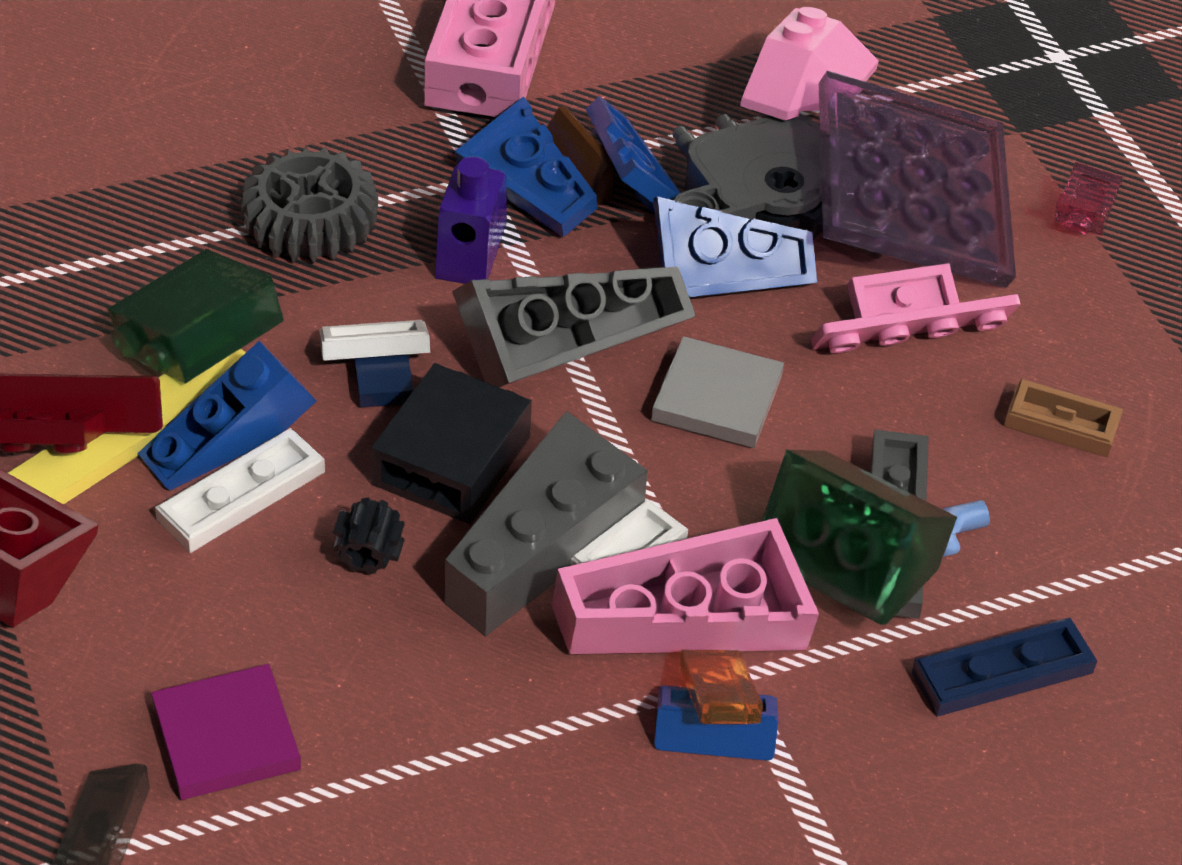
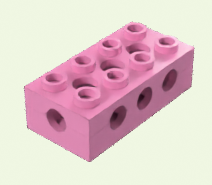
(479, 78)

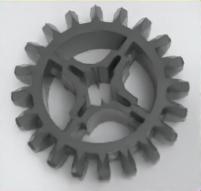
(309, 204)

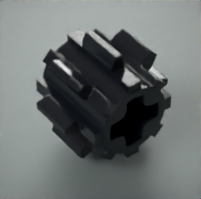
(368, 535)

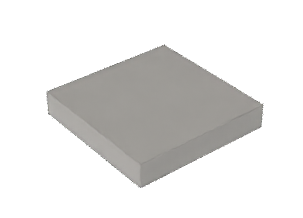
(718, 392)

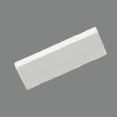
(240, 490)

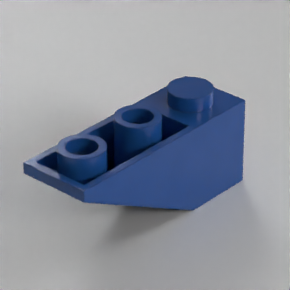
(229, 419)

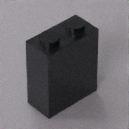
(451, 443)

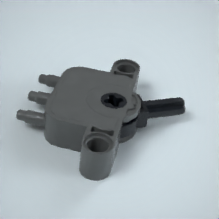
(758, 171)

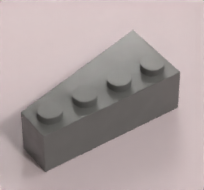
(549, 321)
(542, 517)

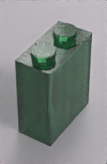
(195, 315)

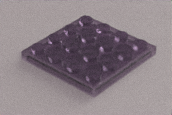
(914, 180)

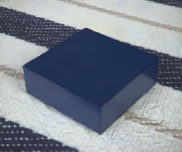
(383, 380)

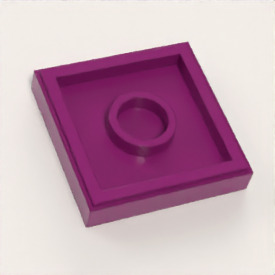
(225, 731)

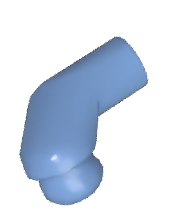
(969, 517)

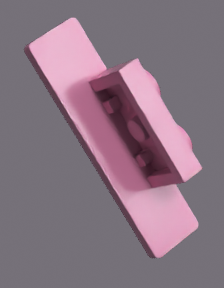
(909, 303)

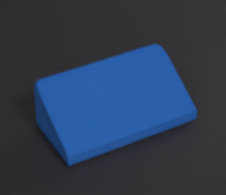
(681, 730)

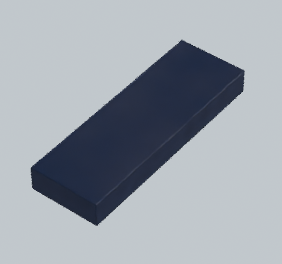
(1003, 666)

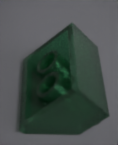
(857, 532)

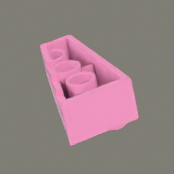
(689, 594)

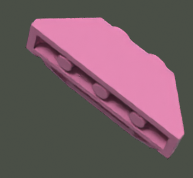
(796, 60)

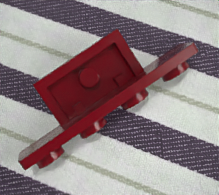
(75, 409)

